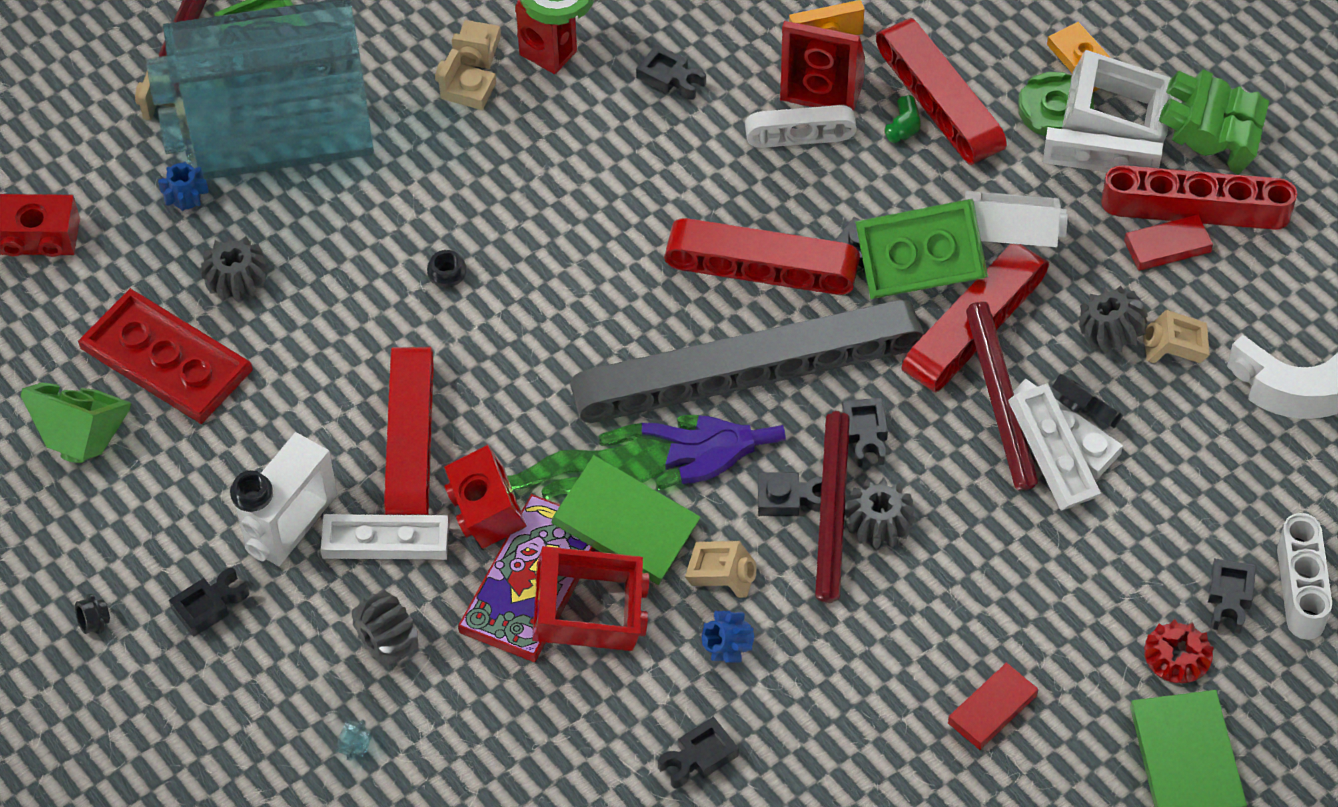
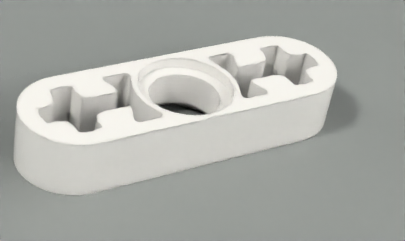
(825, 125)

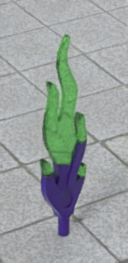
(700, 441)

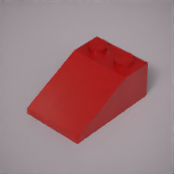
(820, 66)

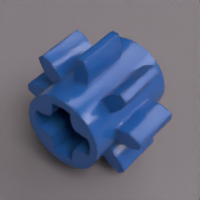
(183, 186)
(727, 636)

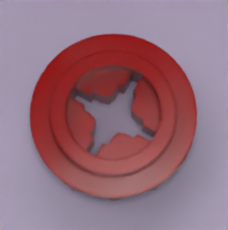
(1189, 665)

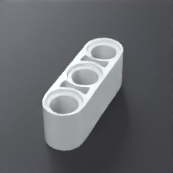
(1300, 592)

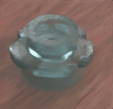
(353, 739)

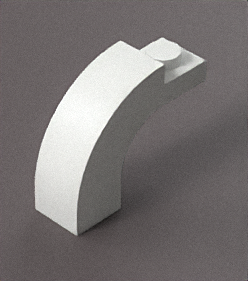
(1283, 387)

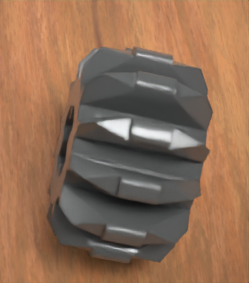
(234, 268)
(1113, 319)
(880, 513)
(385, 628)

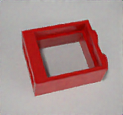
(593, 566)

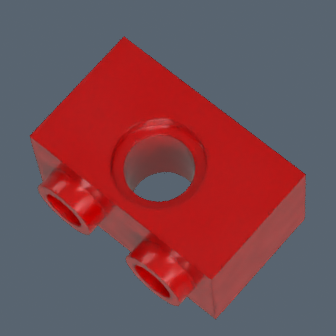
(545, 44)
(38, 224)
(484, 497)

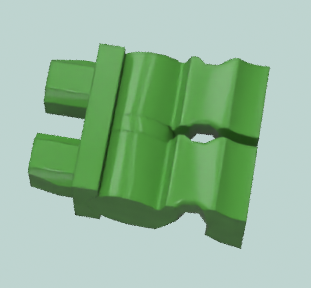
(1215, 117)

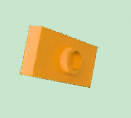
(841, 17)
(1071, 43)

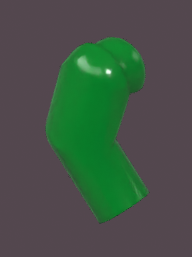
(906, 123)

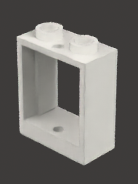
(1122, 79)
(1019, 218)
(301, 493)

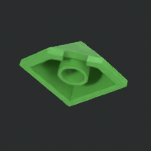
(74, 421)

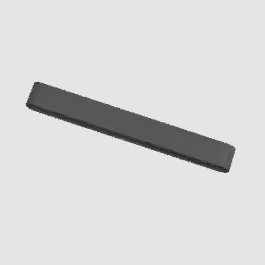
(745, 361)

